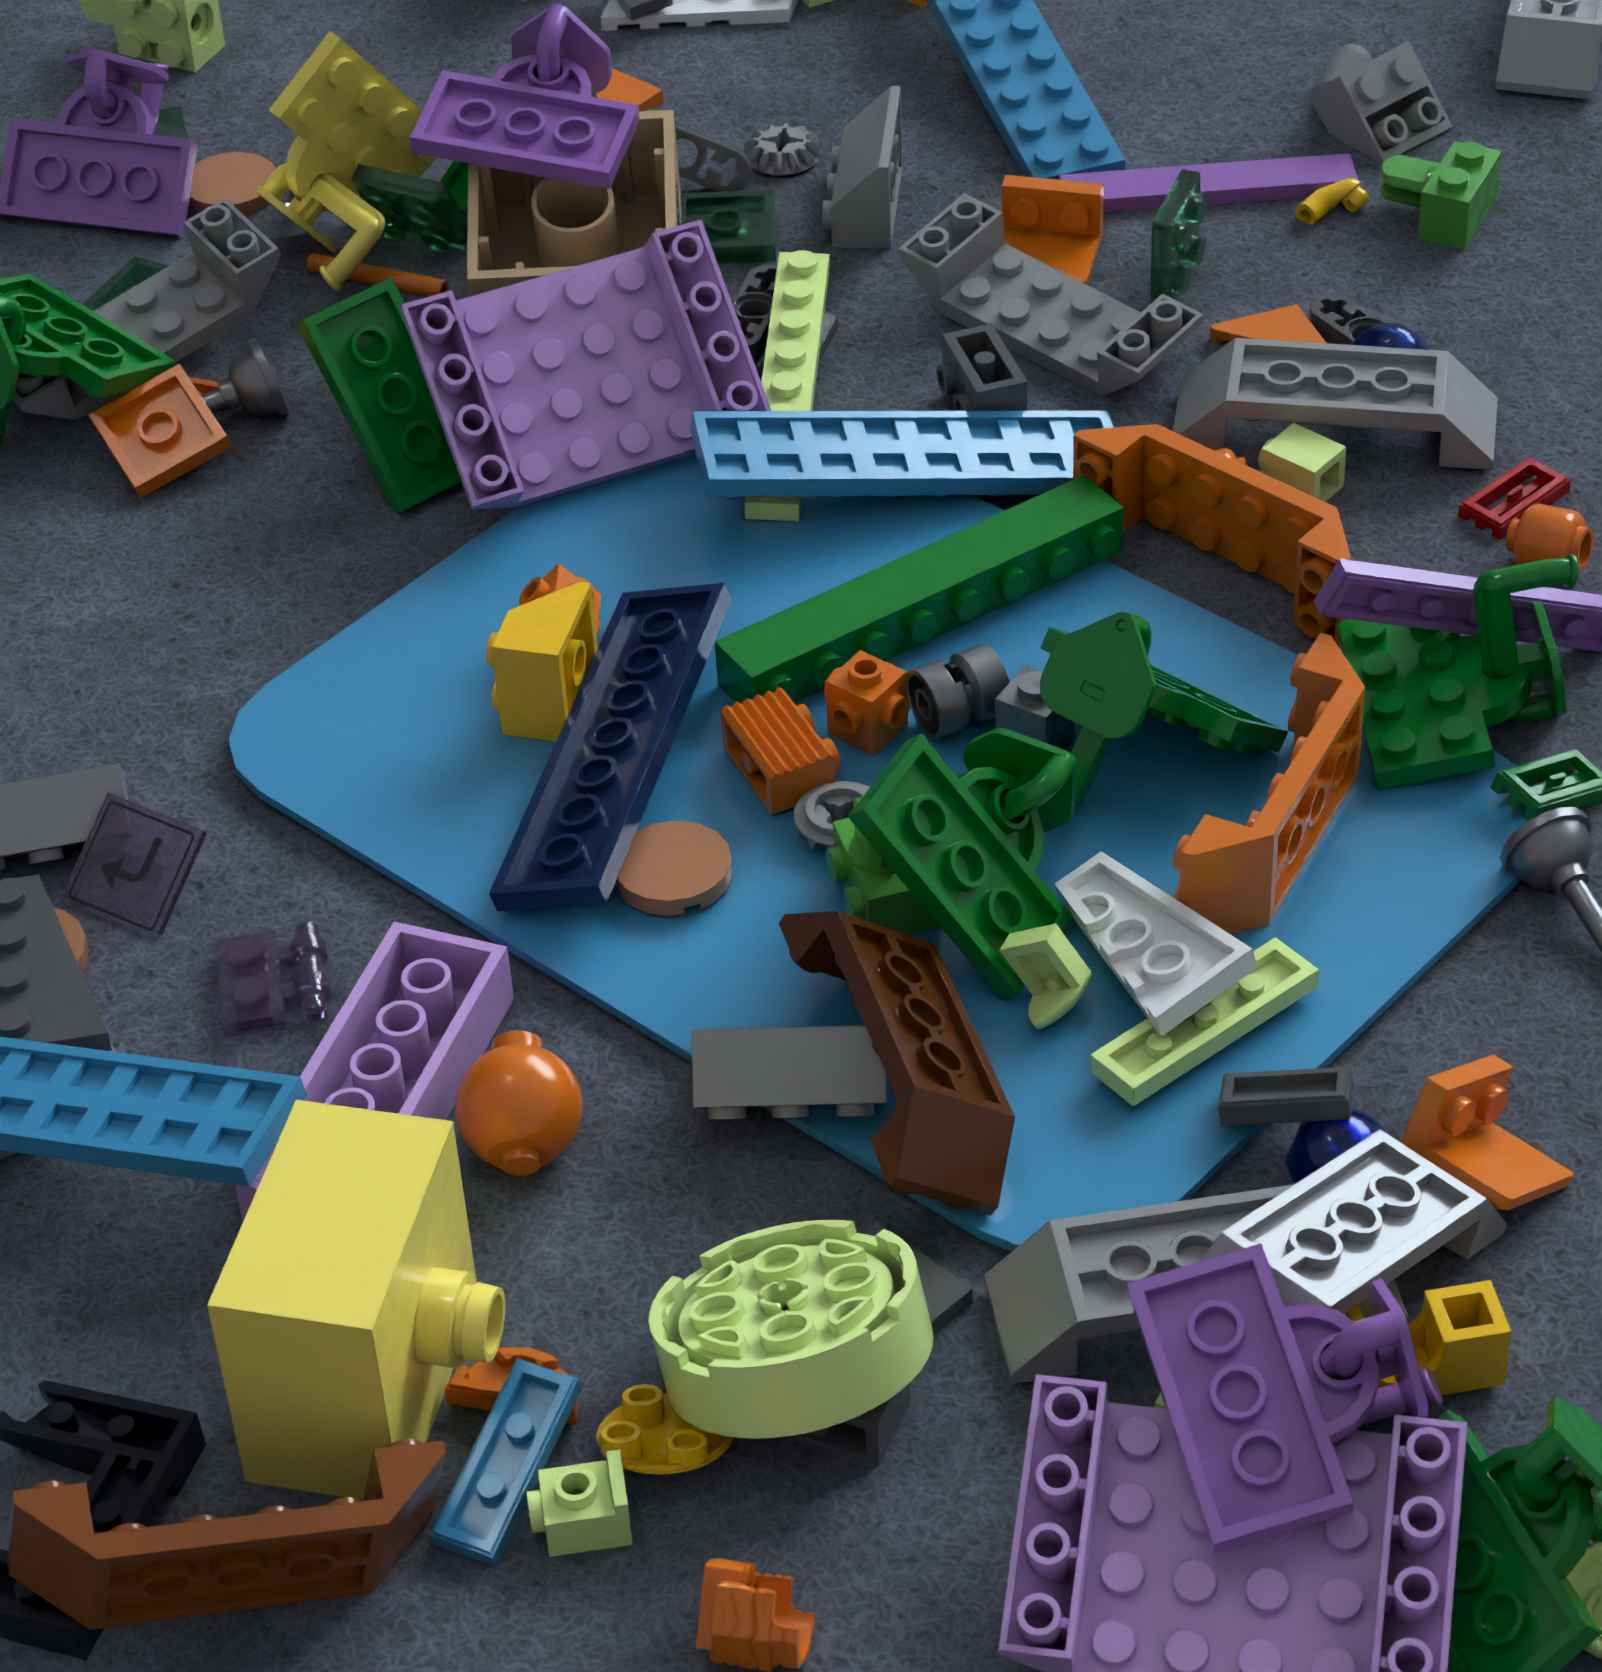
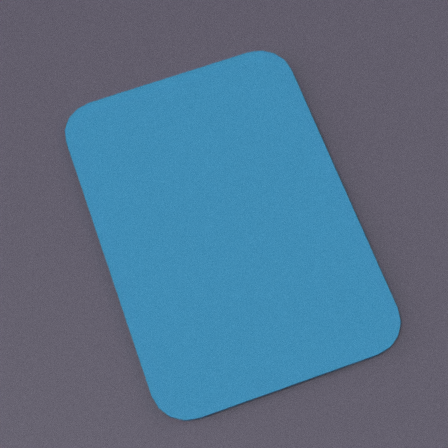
(405, 766)

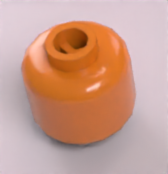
(1549, 534)

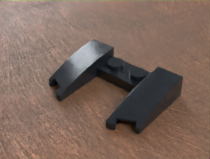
(134, 1459)

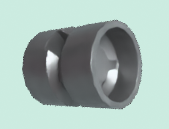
(952, 693)

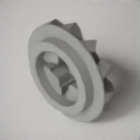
(798, 155)
(820, 805)

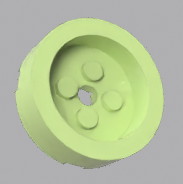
(791, 1329)

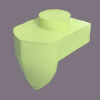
(1048, 970)

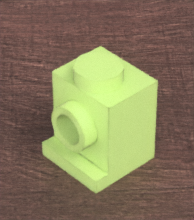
(582, 1506)

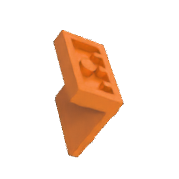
(1054, 221)
(1457, 1133)

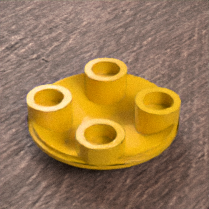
(655, 1436)

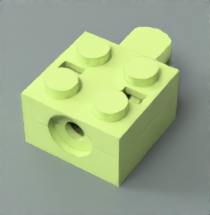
(162, 31)

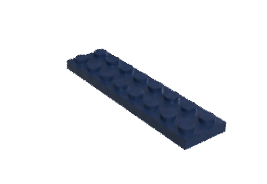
(611, 750)

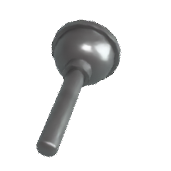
(248, 385)
(1553, 855)

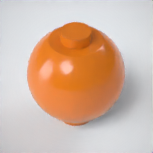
(518, 1104)

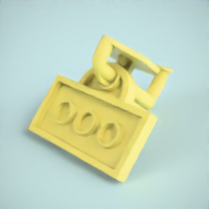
(342, 119)

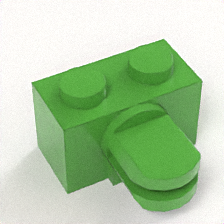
(1450, 193)
(870, 885)

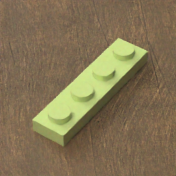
(1145, 1062)

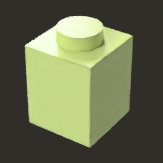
(1305, 461)

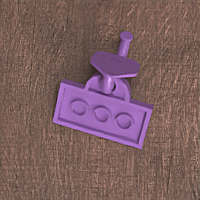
(535, 109)
(102, 155)
(1270, 1389)

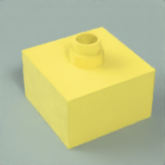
(348, 1296)

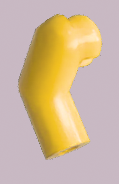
(1326, 198)

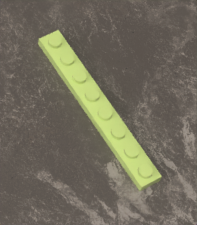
(792, 355)

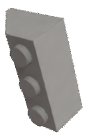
(866, 176)
(54, 811)
(786, 1070)

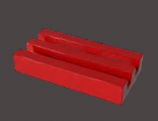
(1544, 490)

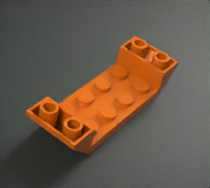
(1219, 509)
(1245, 872)

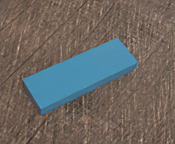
(506, 1462)

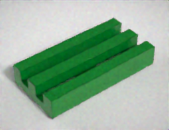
(1559, 791)

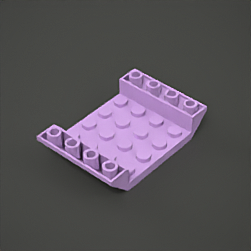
(584, 369)
(1125, 1578)

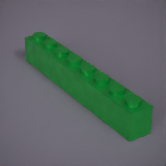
(924, 592)

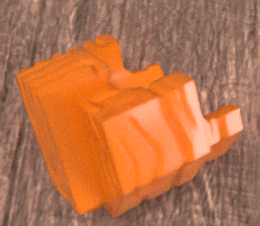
(751, 1618)

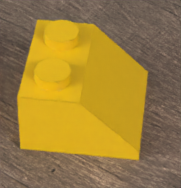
(542, 661)

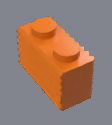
(777, 748)

